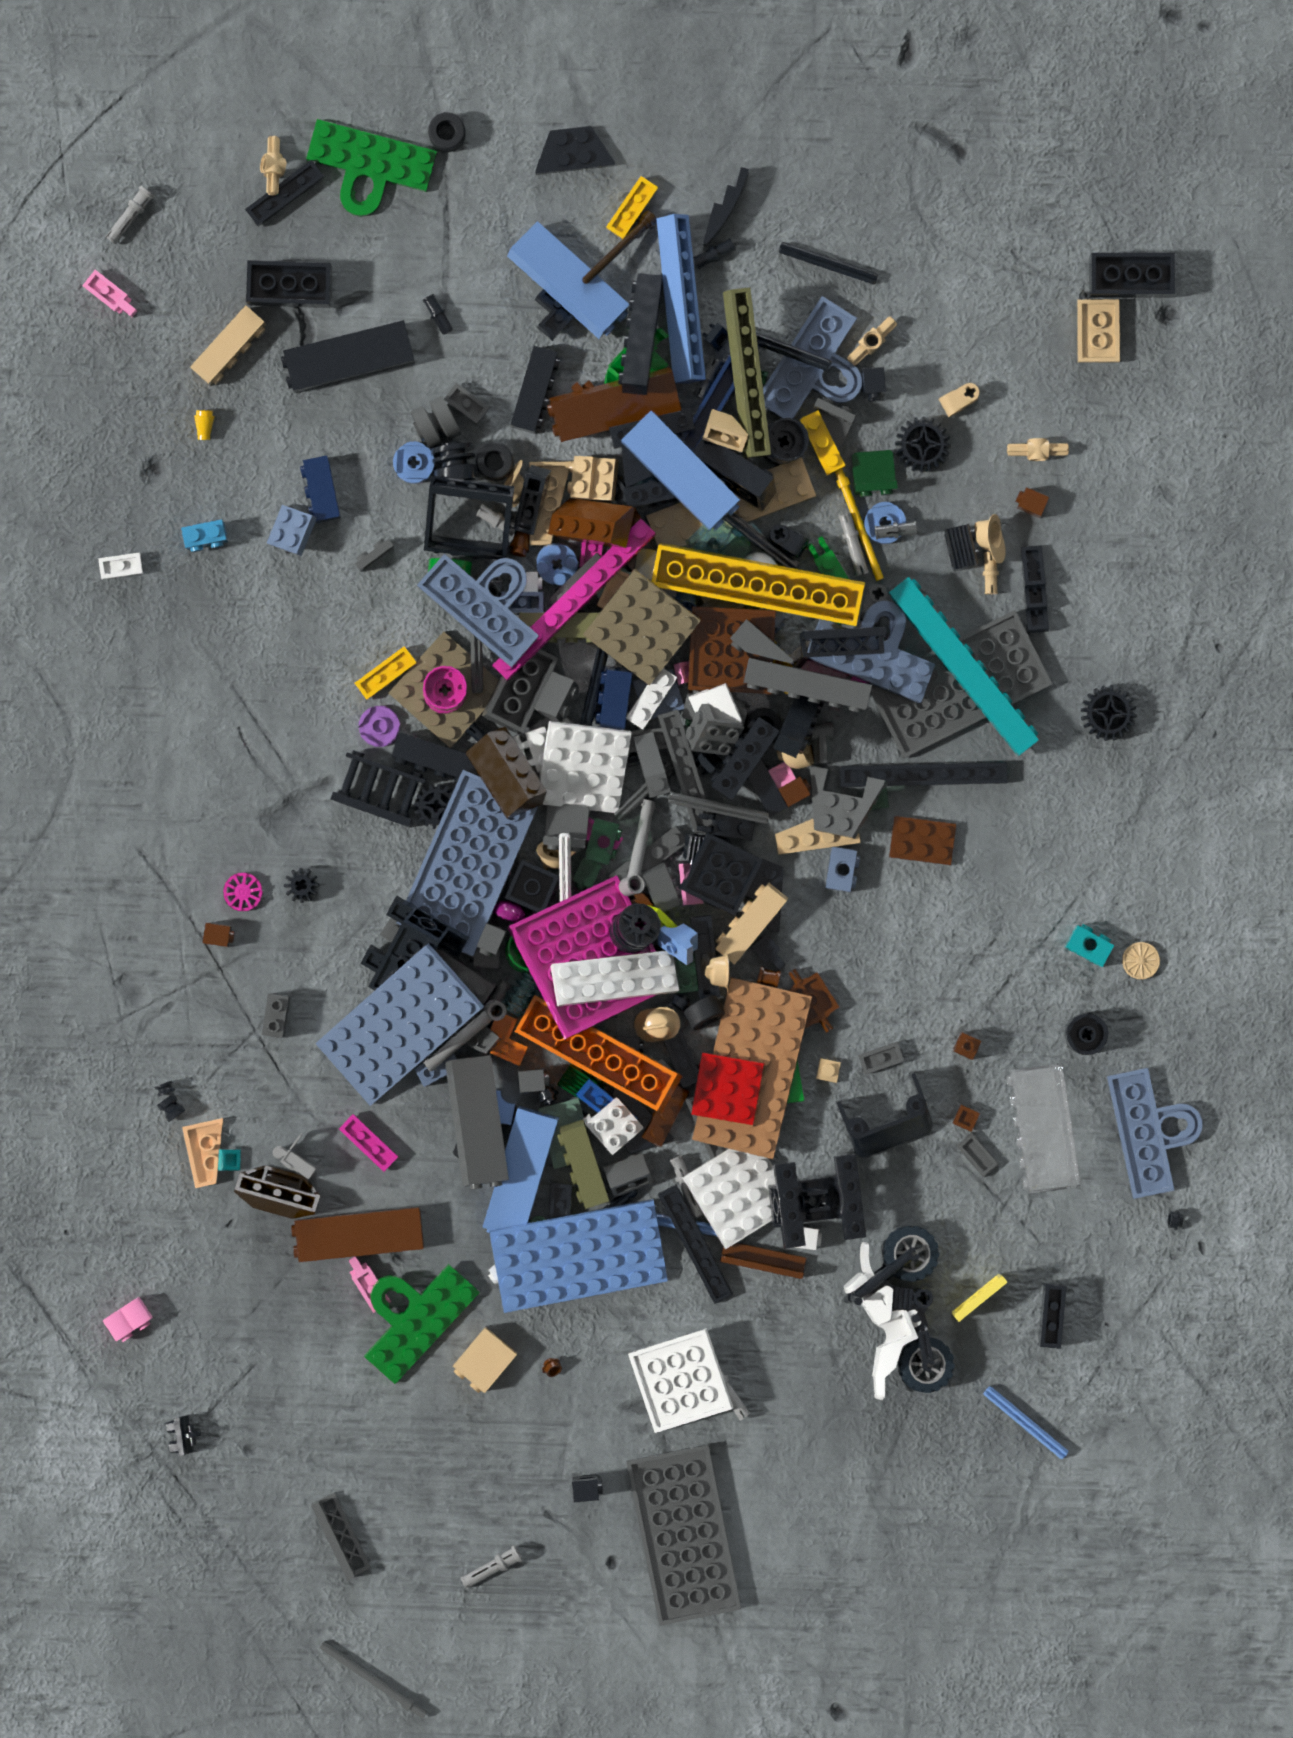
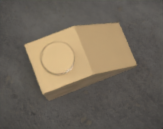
(725, 431)

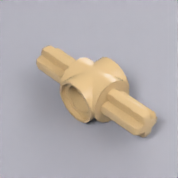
(273, 165)
(879, 333)
(1038, 449)

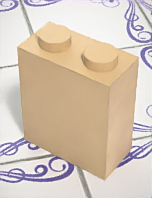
(484, 1360)

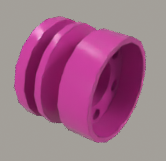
(451, 679)

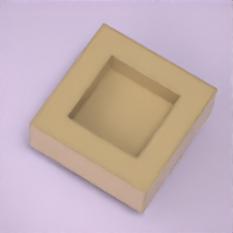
(828, 1070)

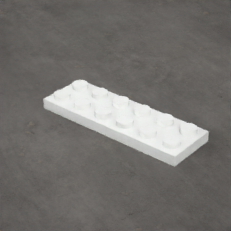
(614, 978)

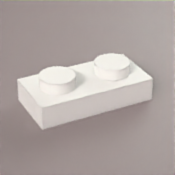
(120, 566)

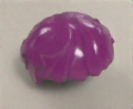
(509, 911)

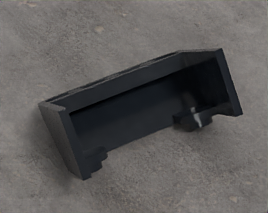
(869, 1142)

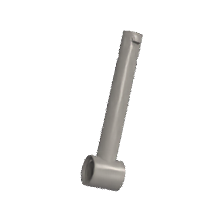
(638, 853)
(465, 1034)

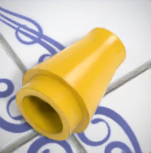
(204, 422)

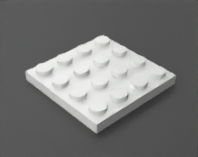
(584, 766)
(733, 1193)
(680, 1380)

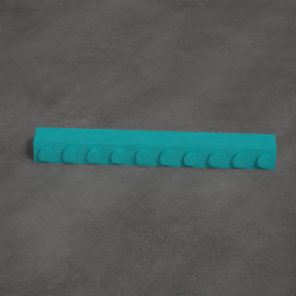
(963, 666)

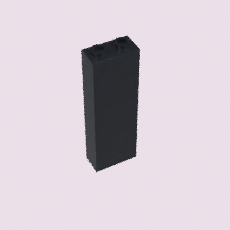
(348, 356)

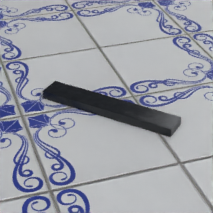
(695, 1243)

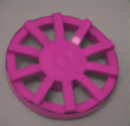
(242, 892)

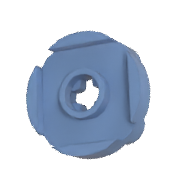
(405, 471)
(875, 515)
(554, 552)

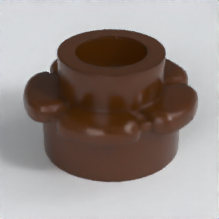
(552, 1367)

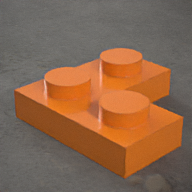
(507, 1048)

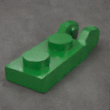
(827, 562)

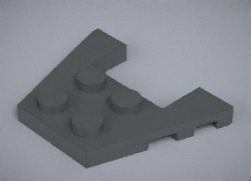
(838, 812)

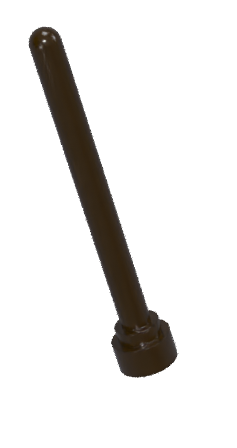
(647, 221)

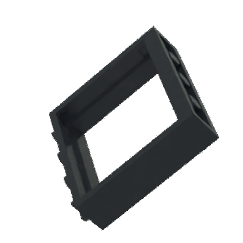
(470, 490)

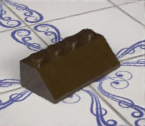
(506, 773)

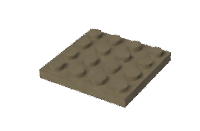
(642, 627)
(409, 690)

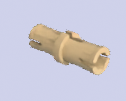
(990, 574)

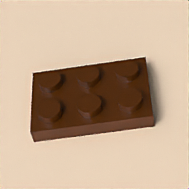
(922, 840)

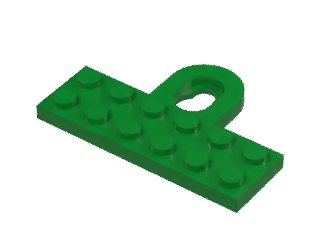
(369, 156)
(420, 1323)

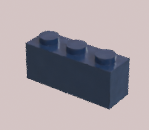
(320, 489)
(613, 698)

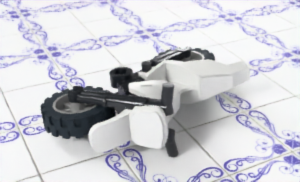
(901, 1313)

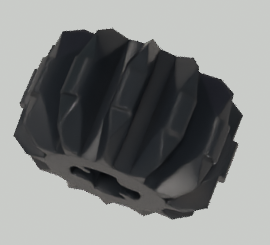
(303, 892)

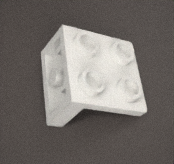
(613, 1125)

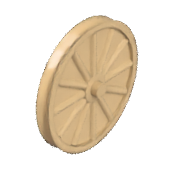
(1141, 960)

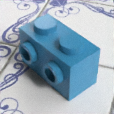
(204, 535)

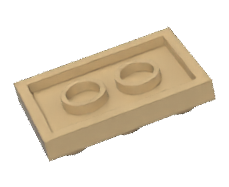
(1098, 331)

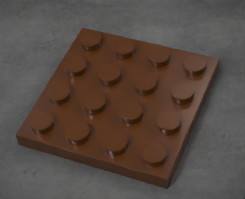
(714, 658)

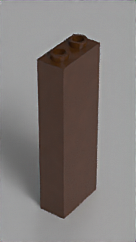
(606, 406)
(358, 1234)

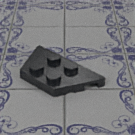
(572, 151)
(637, 1142)

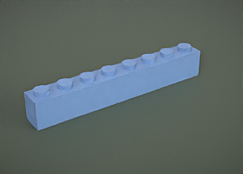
(681, 298)

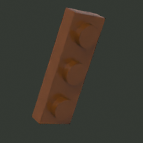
(662, 1122)

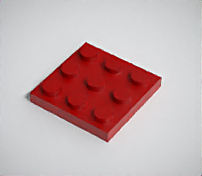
(727, 1089)

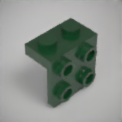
(874, 473)

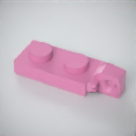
(109, 294)
(364, 1279)

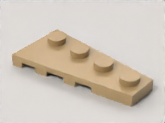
(552, 500)
(805, 838)

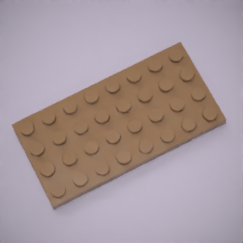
(764, 1028)

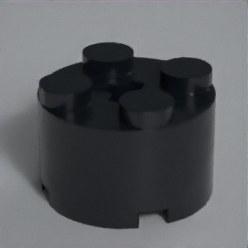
(1097, 1038)

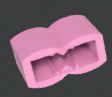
(127, 1319)

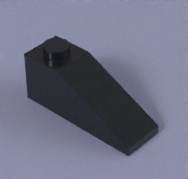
(532, 499)

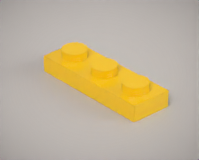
(632, 207)
(822, 443)
(385, 673)

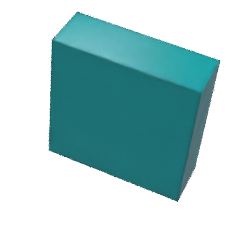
(229, 1159)

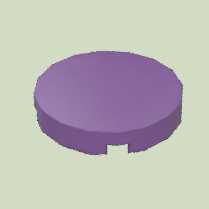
(379, 726)

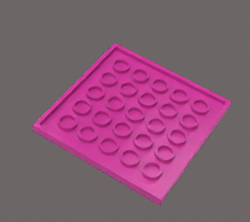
(570, 933)

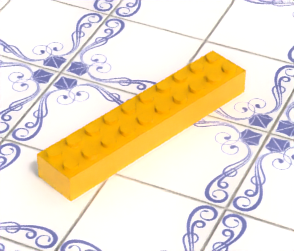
(758, 584)

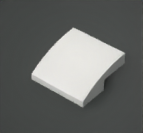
(720, 702)

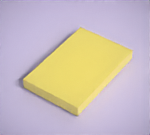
(979, 1297)

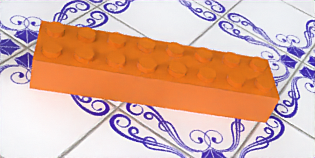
(602, 1057)

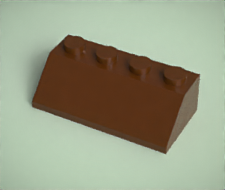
(592, 522)

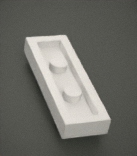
(651, 699)

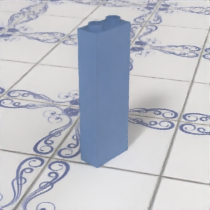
(561, 277)
(681, 471)
(526, 1161)

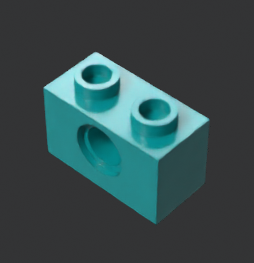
(1077, 940)

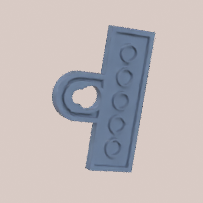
(794, 379)
(478, 609)
(894, 669)
(1141, 1132)

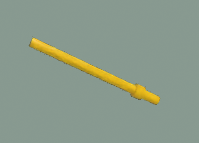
(843, 484)

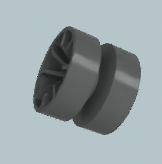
(430, 425)

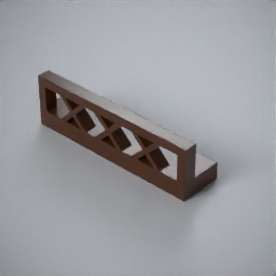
(764, 1260)

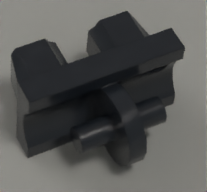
(185, 1435)

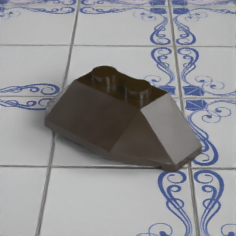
(277, 1192)

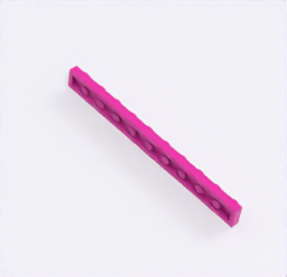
(580, 594)

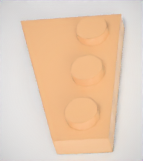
(203, 1150)

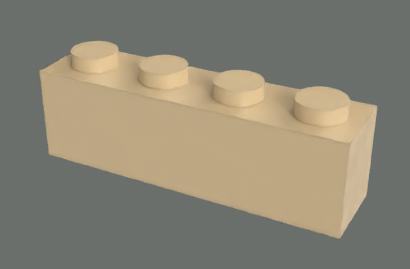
(228, 346)
(751, 923)

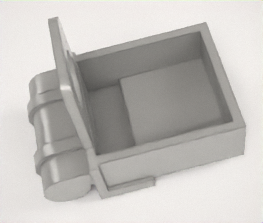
(293, 1160)

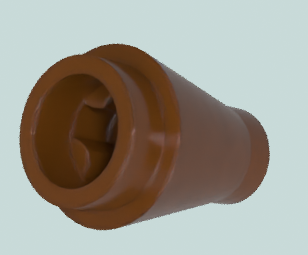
(519, 544)

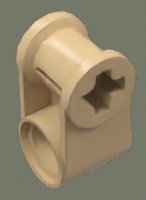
(957, 401)

